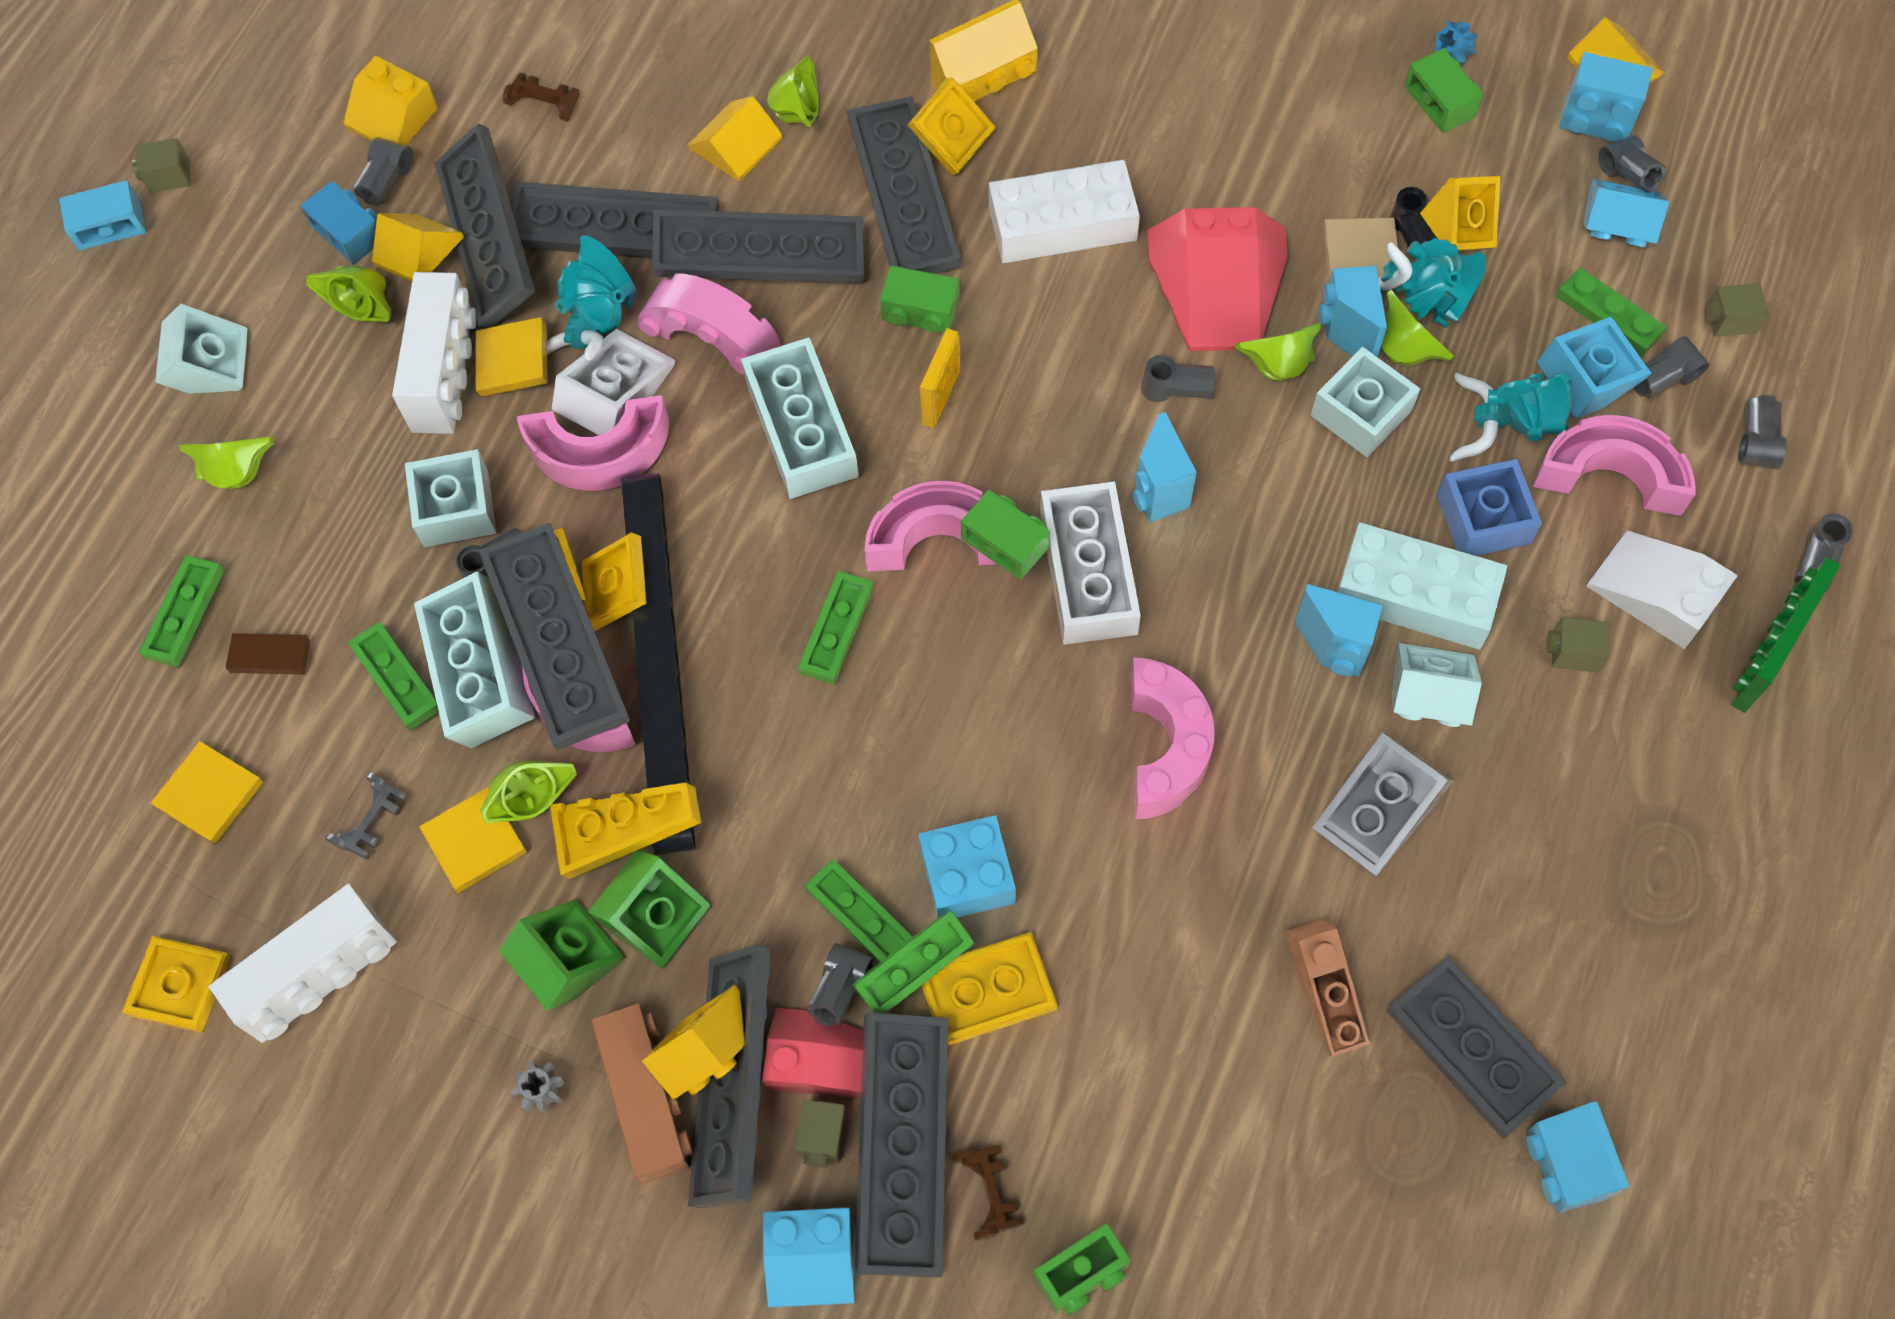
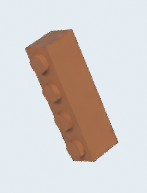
(640, 1101)

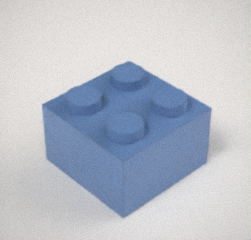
(1489, 508)

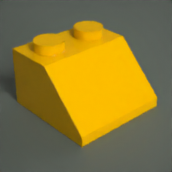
(388, 103)
(699, 1046)

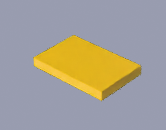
(990, 989)

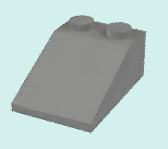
(1382, 803)

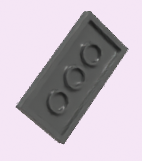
(1476, 1047)

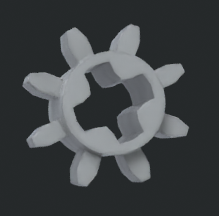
(527, 1083)

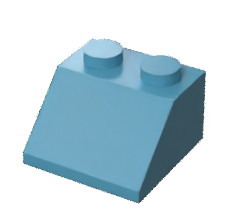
(1625, 212)
(1354, 310)
(1599, 364)
(1164, 473)
(1338, 628)
(1576, 1158)
(808, 1257)

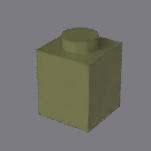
(162, 165)
(1736, 310)
(1579, 644)
(820, 1133)

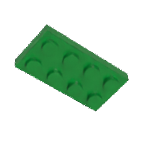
(1783, 634)

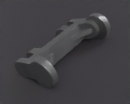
(381, 801)

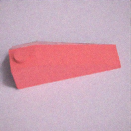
(812, 1056)

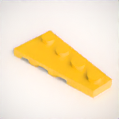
(612, 827)

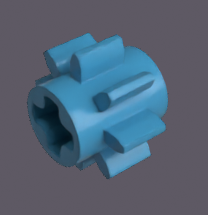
(1456, 40)

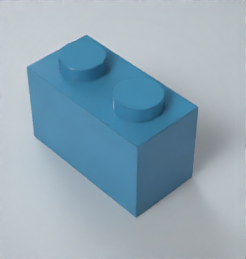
(342, 221)

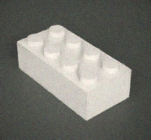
(1063, 211)
(434, 353)
(1090, 563)
(303, 965)

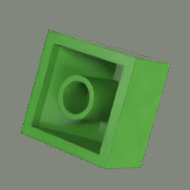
(649, 907)
(560, 953)

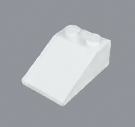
(598, 389)
(1662, 585)

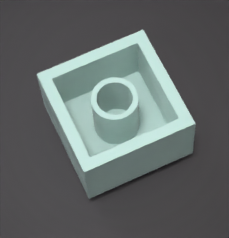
(1365, 402)
(450, 498)

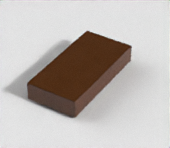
(267, 654)

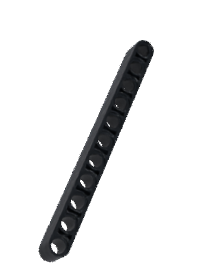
(657, 650)

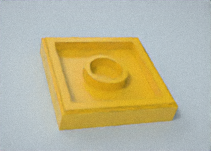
(951, 126)
(511, 356)
(940, 378)
(614, 581)
(207, 792)
(470, 846)
(175, 983)

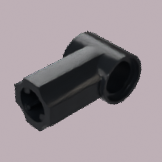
(1407, 215)

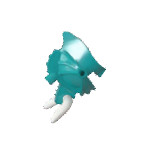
(1436, 278)
(593, 295)
(1528, 405)

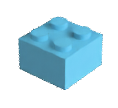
(1605, 97)
(967, 867)

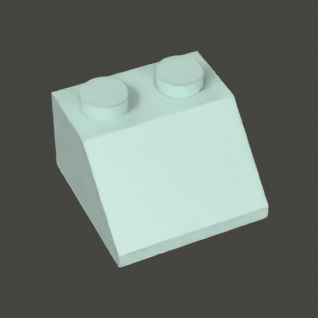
(200, 352)
(1435, 685)

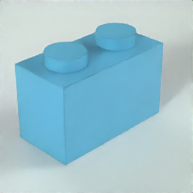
(102, 215)

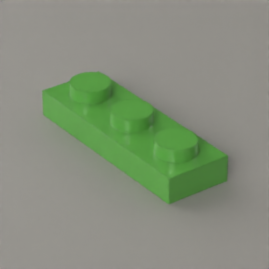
(1599, 301)
(181, 611)
(836, 627)
(394, 675)
(857, 911)
(913, 963)

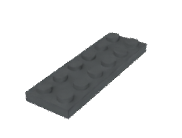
(903, 188)
(482, 211)
(619, 219)
(758, 246)
(553, 636)
(729, 1105)
(902, 1146)

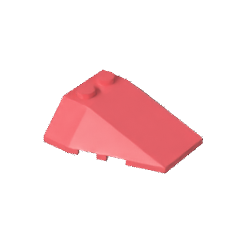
(1219, 272)

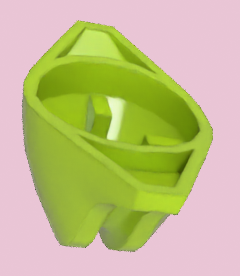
(796, 94)
(353, 292)
(1407, 340)
(1282, 355)
(228, 463)
(525, 789)

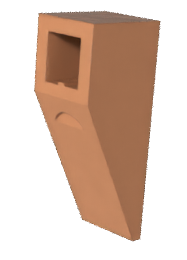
(1328, 985)

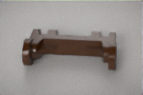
(529, 87)
(979, 1163)

